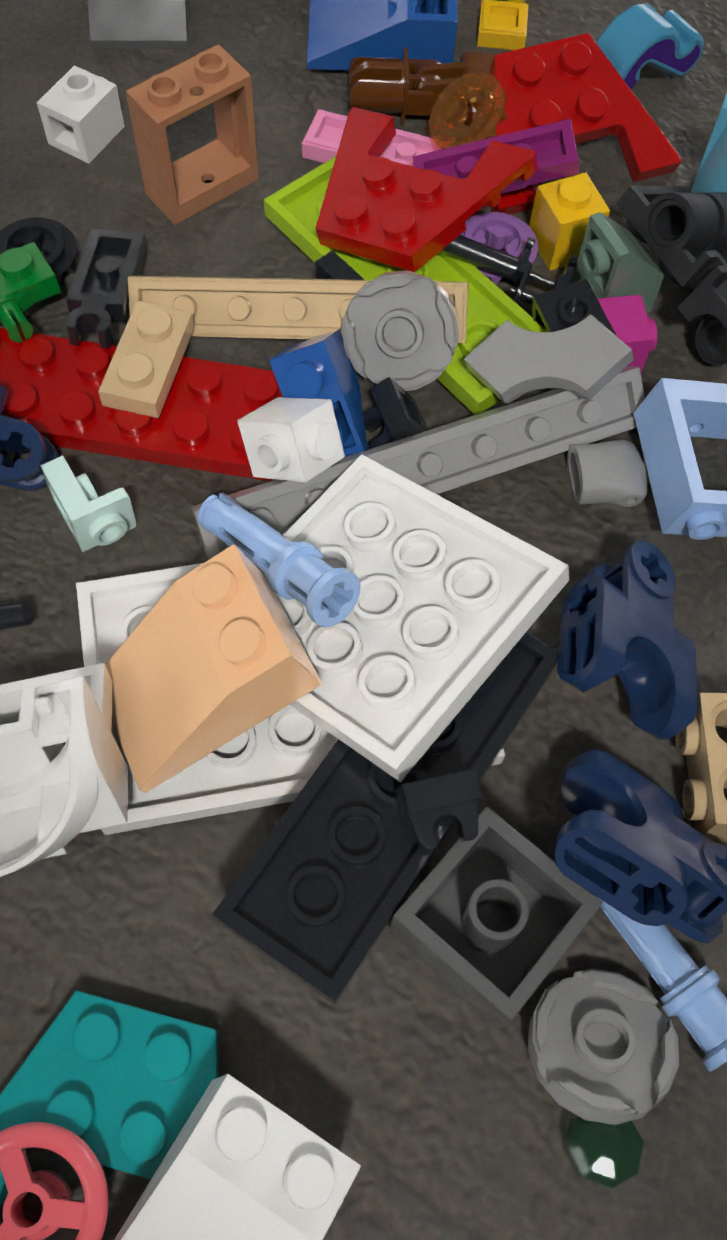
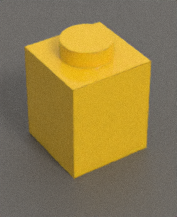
(562, 217)

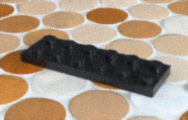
(345, 854)

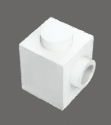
(81, 114)
(291, 438)

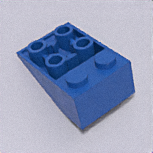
(380, 30)

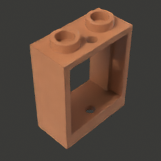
(227, 161)

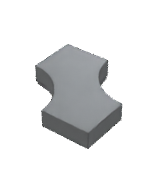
(569, 359)

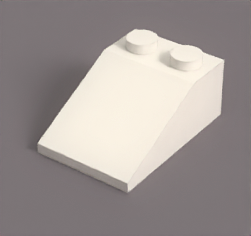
(242, 1175)

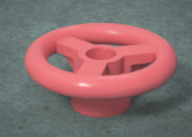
(52, 1188)

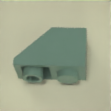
(617, 262)

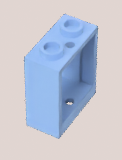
(664, 425)

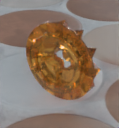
(451, 109)

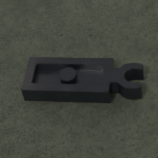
(101, 283)

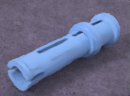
(292, 568)
(688, 990)

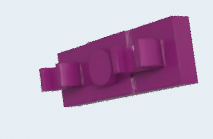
(552, 142)

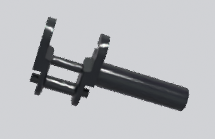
(508, 265)

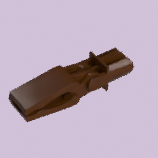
(408, 84)

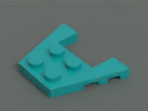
(114, 1080)

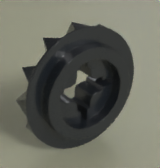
(49, 236)

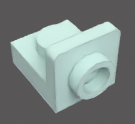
(89, 517)

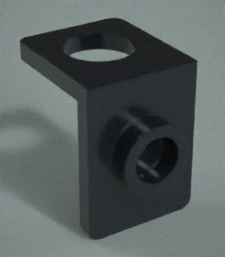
(567, 307)

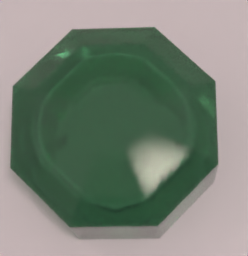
(603, 1151)

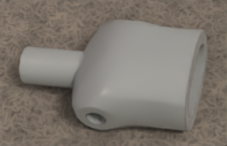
(607, 473)

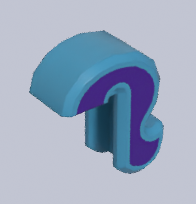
(646, 37)

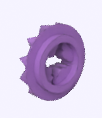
(500, 232)

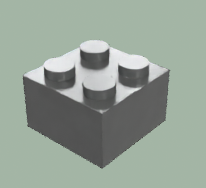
(494, 918)

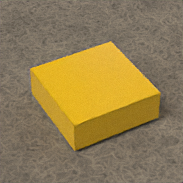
(502, 25)

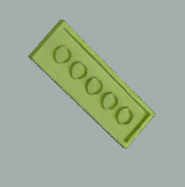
(296, 214)

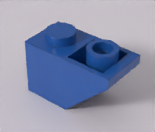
(323, 371)

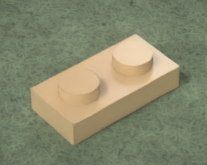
(147, 359)

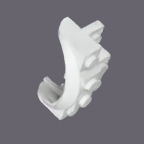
(50, 788)

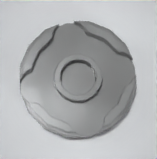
(401, 329)
(603, 1046)

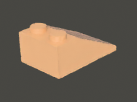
(204, 668)

